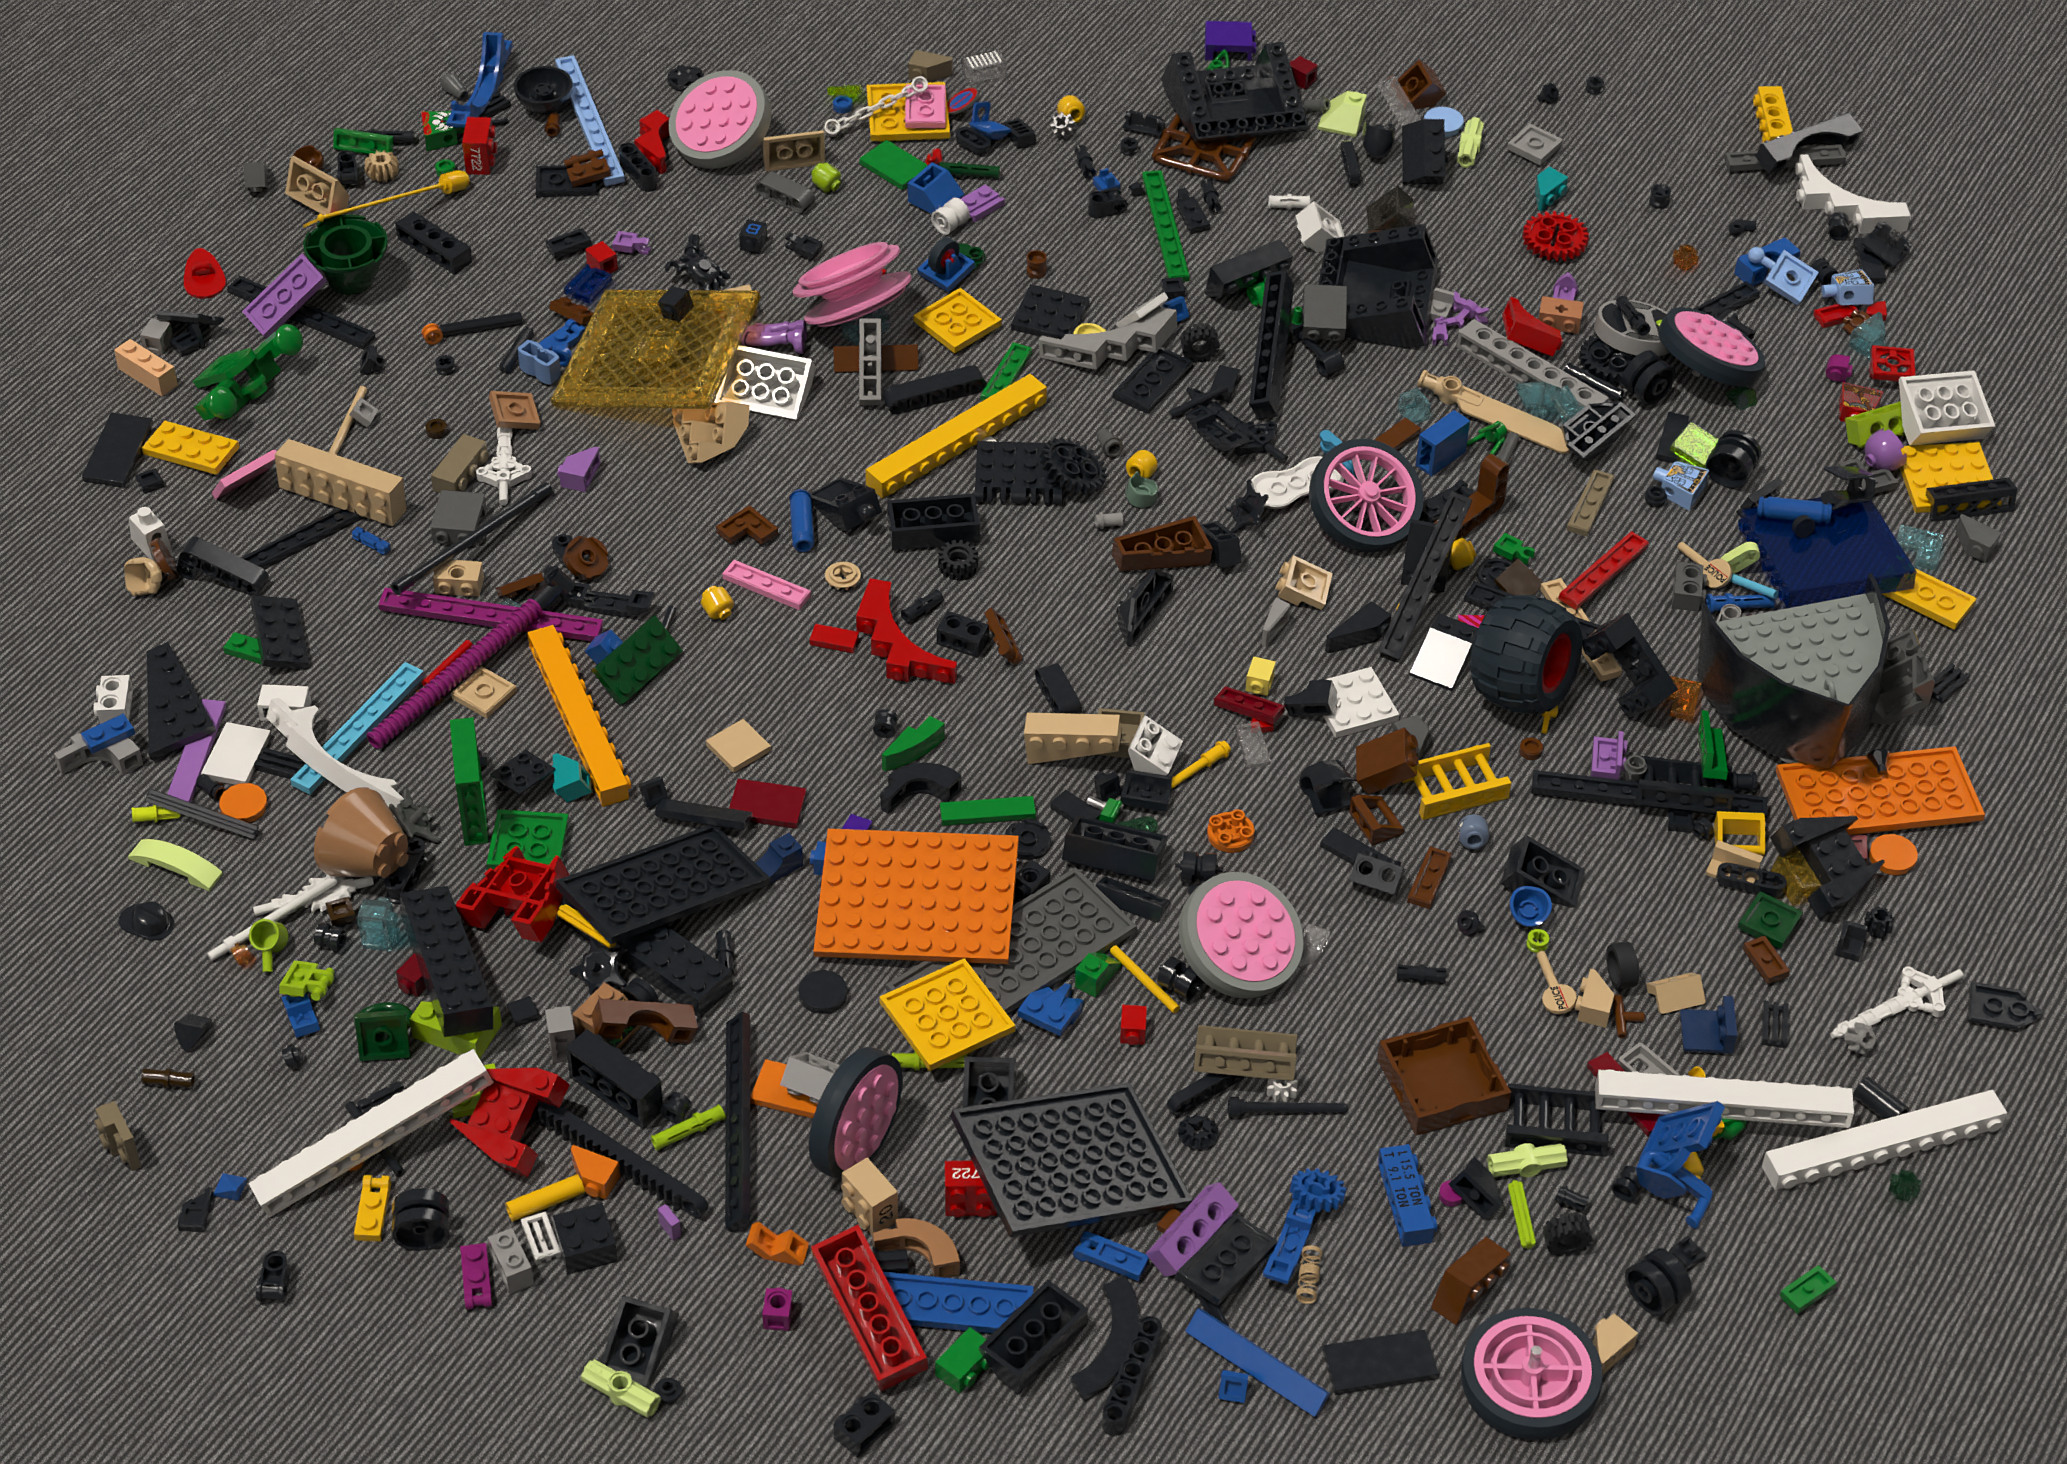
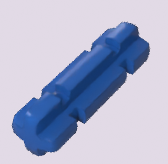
(371, 540)

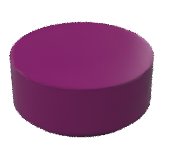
(1449, 1196)

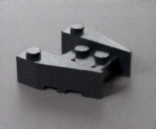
(1830, 857)

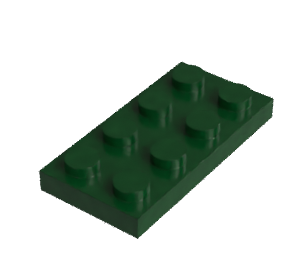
(636, 660)

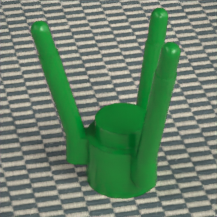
(1493, 433)

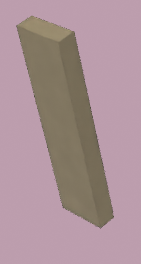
(1590, 503)

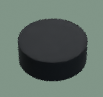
(1803, 526)

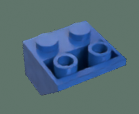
(933, 188)

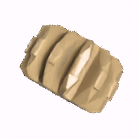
(381, 166)

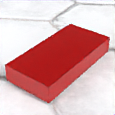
(1833, 314)
(834, 638)

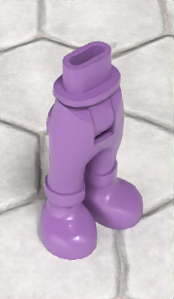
(778, 333)

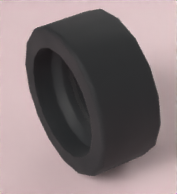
(1622, 965)

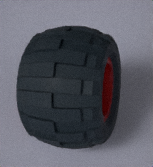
(1526, 654)

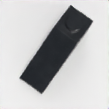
(1225, 544)
(1360, 629)

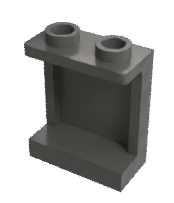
(1324, 312)
(456, 515)

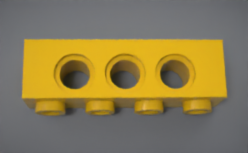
(1772, 112)

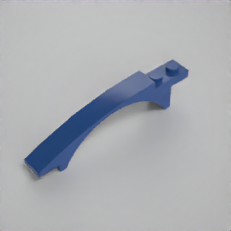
(493, 59)

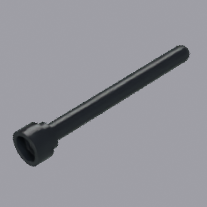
(1238, 1106)

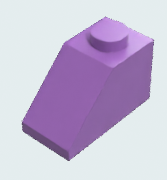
(579, 469)

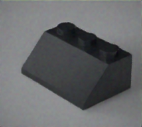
(1423, 152)

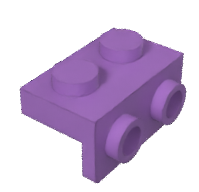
(1607, 756)

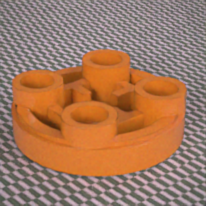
(1230, 831)

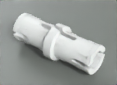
(1289, 201)

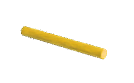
(1145, 979)

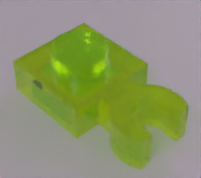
(849, 90)

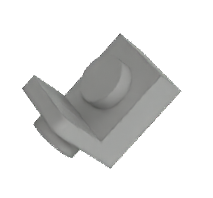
(1441, 304)

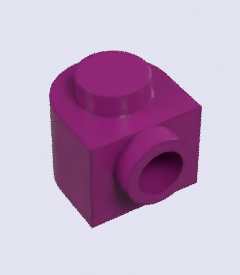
(1838, 368)

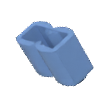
(539, 362)

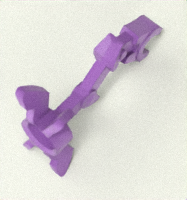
(1468, 309)

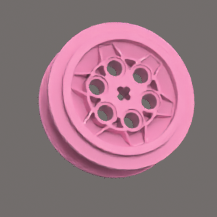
(852, 284)

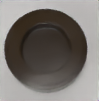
(436, 428)

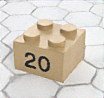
(869, 1196)

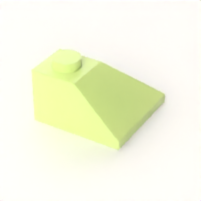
(1344, 114)

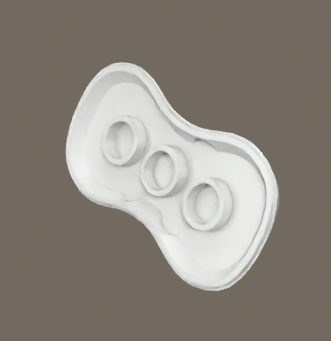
(1290, 484)

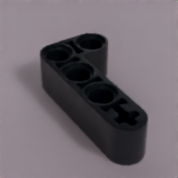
(221, 565)

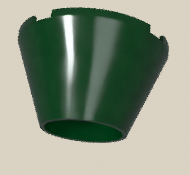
(347, 252)

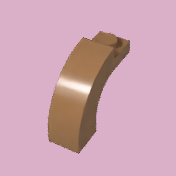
(924, 1239)

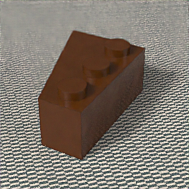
(1470, 1279)

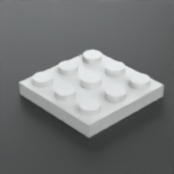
(1360, 703)

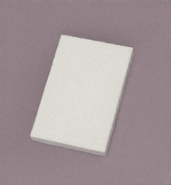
(236, 753)

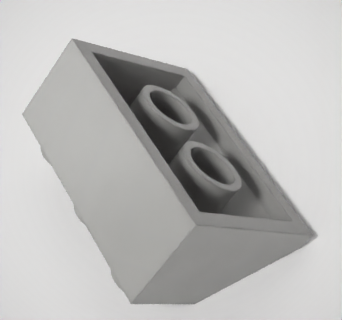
(808, 1075)

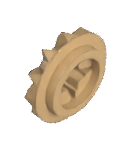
(847, 569)

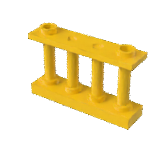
(1463, 798)

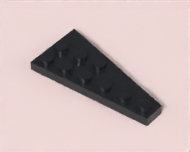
(173, 706)

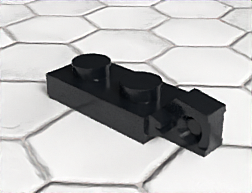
(1191, 212)

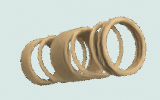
(1309, 1279)

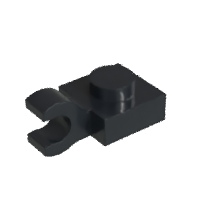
(804, 246)

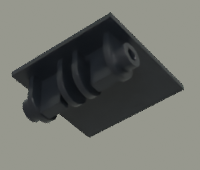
(1885, 246)
(521, 772)

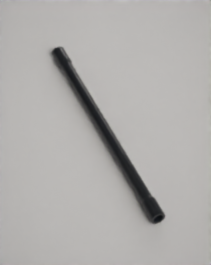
(410, 579)

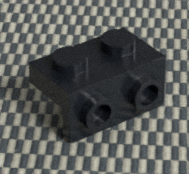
(1146, 790)

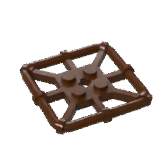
(1209, 152)

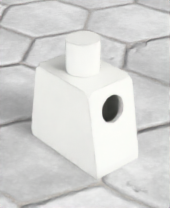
(144, 528)

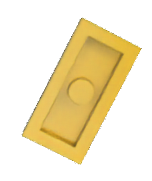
(1741, 824)

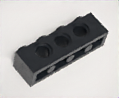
(433, 242)

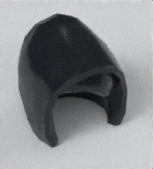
(1378, 139)

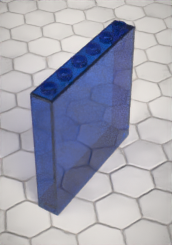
(1833, 558)

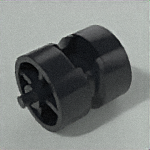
(1198, 867)
(1178, 977)

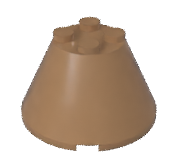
(360, 837)

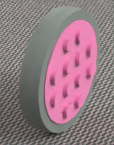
(720, 119)
(1241, 935)

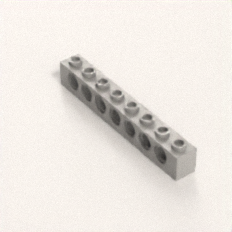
(1520, 363)

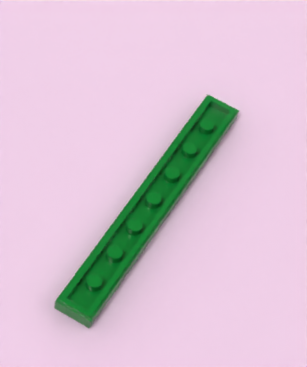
(1165, 225)

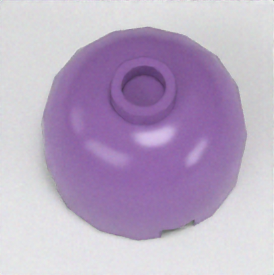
(1884, 451)

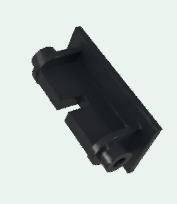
(1151, 125)

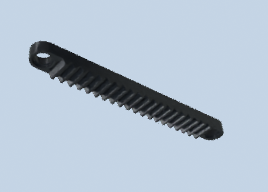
(630, 1163)

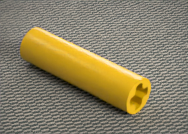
(544, 1197)

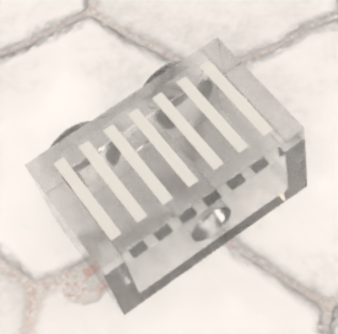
(983, 67)

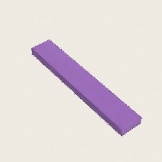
(196, 755)

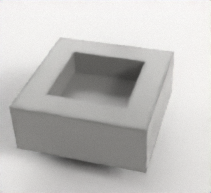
(363, 412)

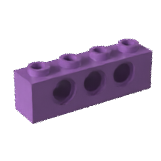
(1165, 1250)

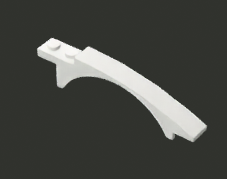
(298, 729)

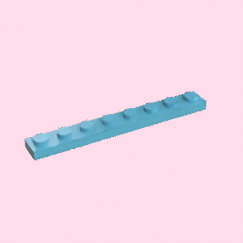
(362, 722)

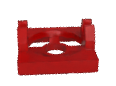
(1892, 353)

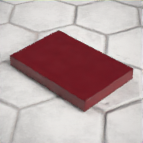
(769, 802)

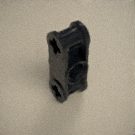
(407, 876)

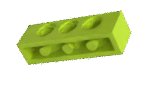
(1859, 425)

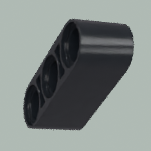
(637, 167)
(1057, 689)

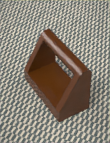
(1373, 831)

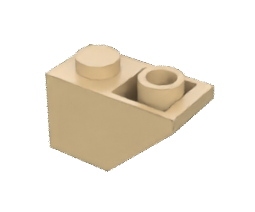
(1596, 1001)

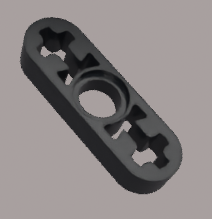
(1350, 162)
(1745, 871)

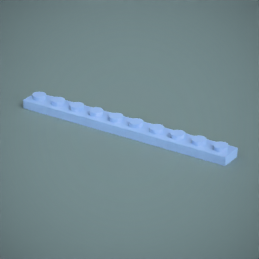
(590, 119)

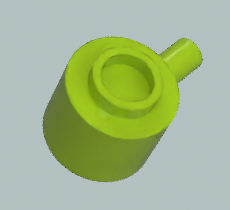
(269, 938)

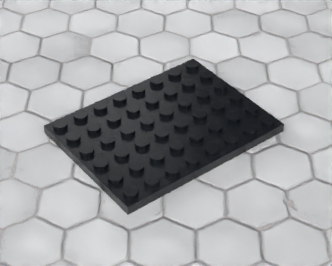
(1070, 1159)

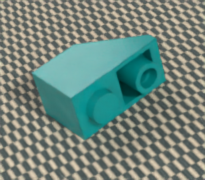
(1550, 187)
(570, 778)

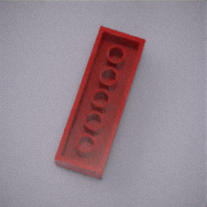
(869, 1308)

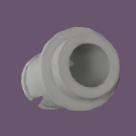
(1108, 520)

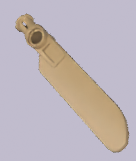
(1490, 410)

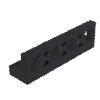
(1972, 493)

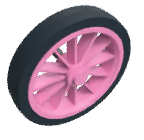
(1365, 495)

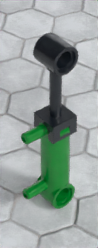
(1326, 361)

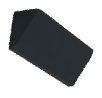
(1133, 899)

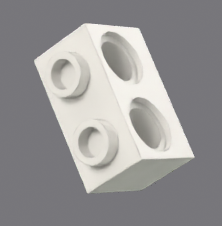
(113, 697)

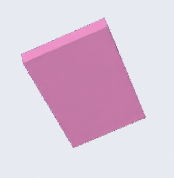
(926, 109)
(244, 474)

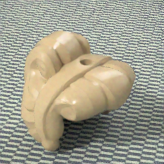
(142, 576)

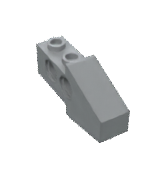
(870, 362)

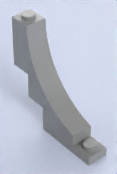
(1119, 344)

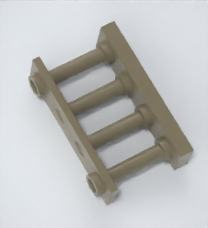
(1245, 1053)

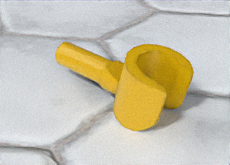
(1553, 713)

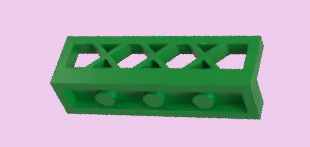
(1711, 749)

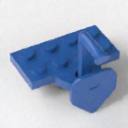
(1668, 1149)

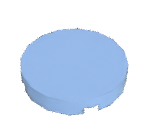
(1452, 119)

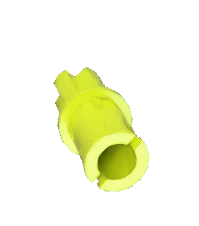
(152, 813)

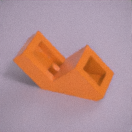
(783, 1248)

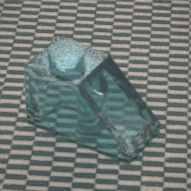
(1868, 334)
(1536, 396)

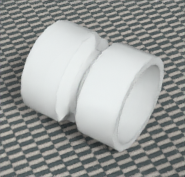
(950, 216)

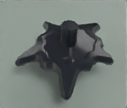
(1248, 508)
(599, 967)

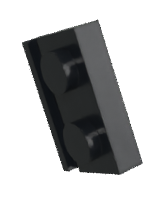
(1770, 489)

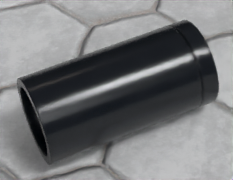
(1879, 1099)

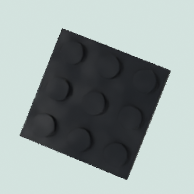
(1049, 312)

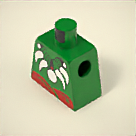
(436, 131)

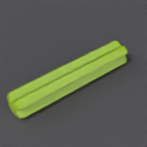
(1521, 1214)

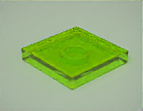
(1694, 445)

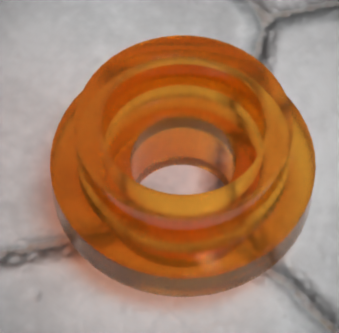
(241, 953)

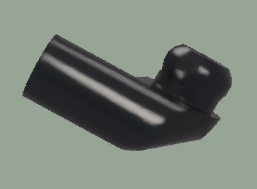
(1740, 225)

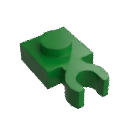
(1512, 547)

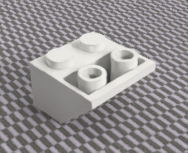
(1153, 748)

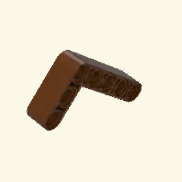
(1489, 493)

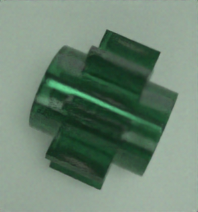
(1904, 1185)

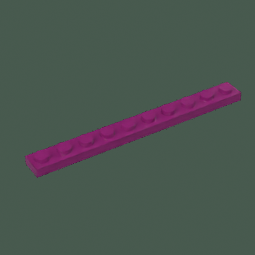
(484, 613)

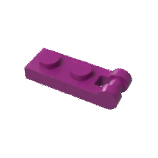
(476, 1275)

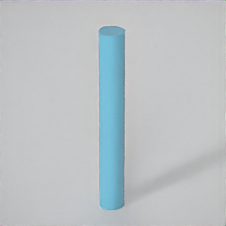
(1767, 591)

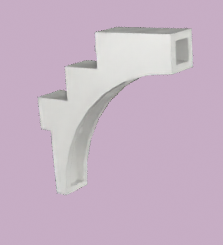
(1820, 193)

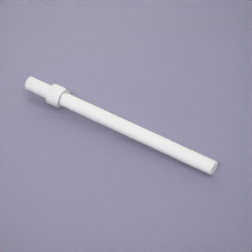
(229, 942)

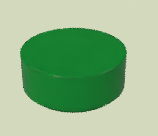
(444, 166)

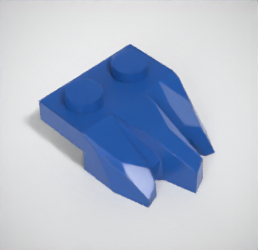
(1051, 1009)

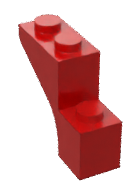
(653, 131)

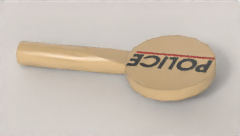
(1718, 570)
(1558, 997)

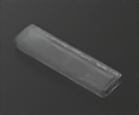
(1398, 101)

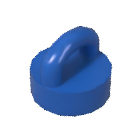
(564, 354)

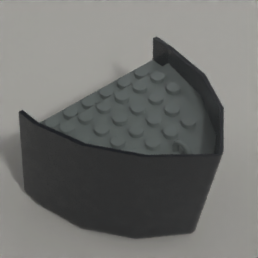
(1798, 675)

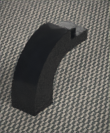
(920, 778)

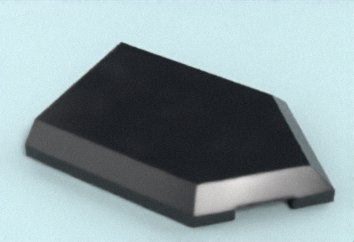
(188, 318)
(2000, 1006)

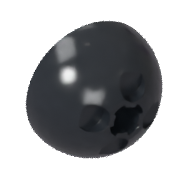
(543, 89)

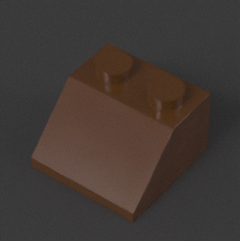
(1421, 85)

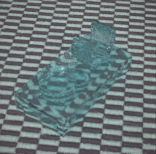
(1565, 403)

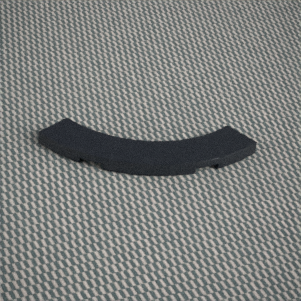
(1124, 1324)

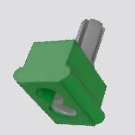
(1109, 809)

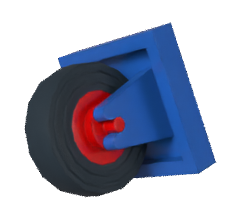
(946, 265)

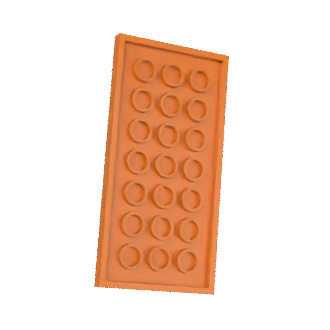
(1915, 792)

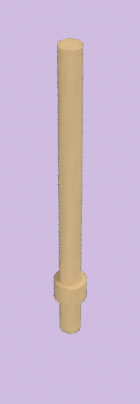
(346, 423)

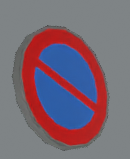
(962, 101)

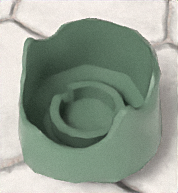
(1141, 491)

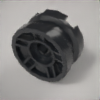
(640, 991)

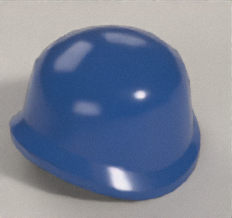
(1530, 906)

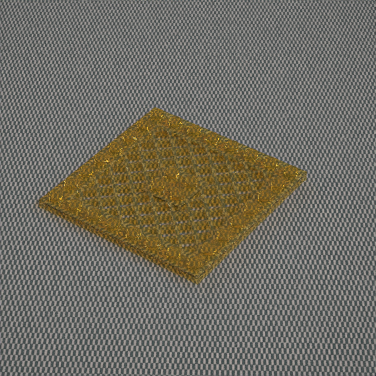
(655, 349)

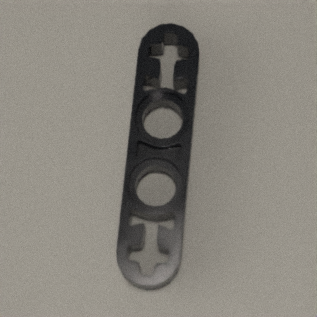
(1200, 1092)

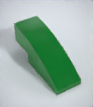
(913, 744)

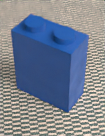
(1442, 443)

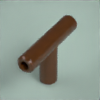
(1622, 1017)

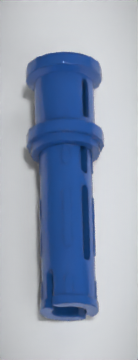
(1716, 603)

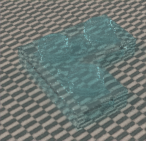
(1925, 542)

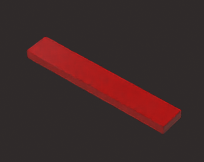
(1603, 570)

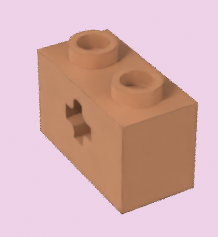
(1561, 314)

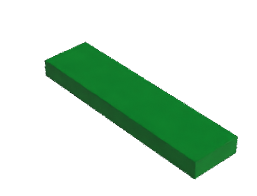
(1008, 370)
(987, 810)

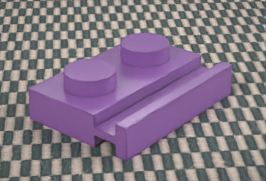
(982, 202)

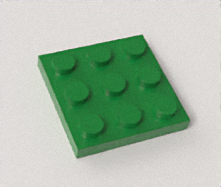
(535, 833)

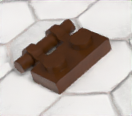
(589, 171)

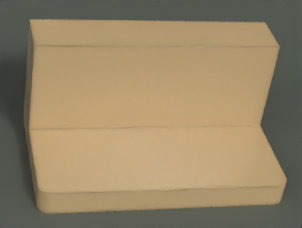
(1728, 853)
(1677, 992)

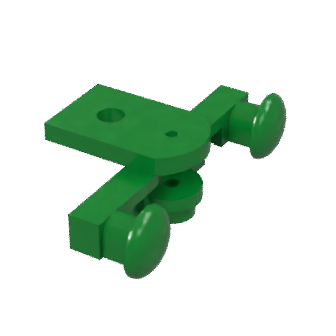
(260, 366)

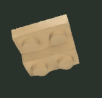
(1303, 583)

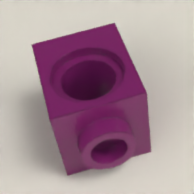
(777, 1317)

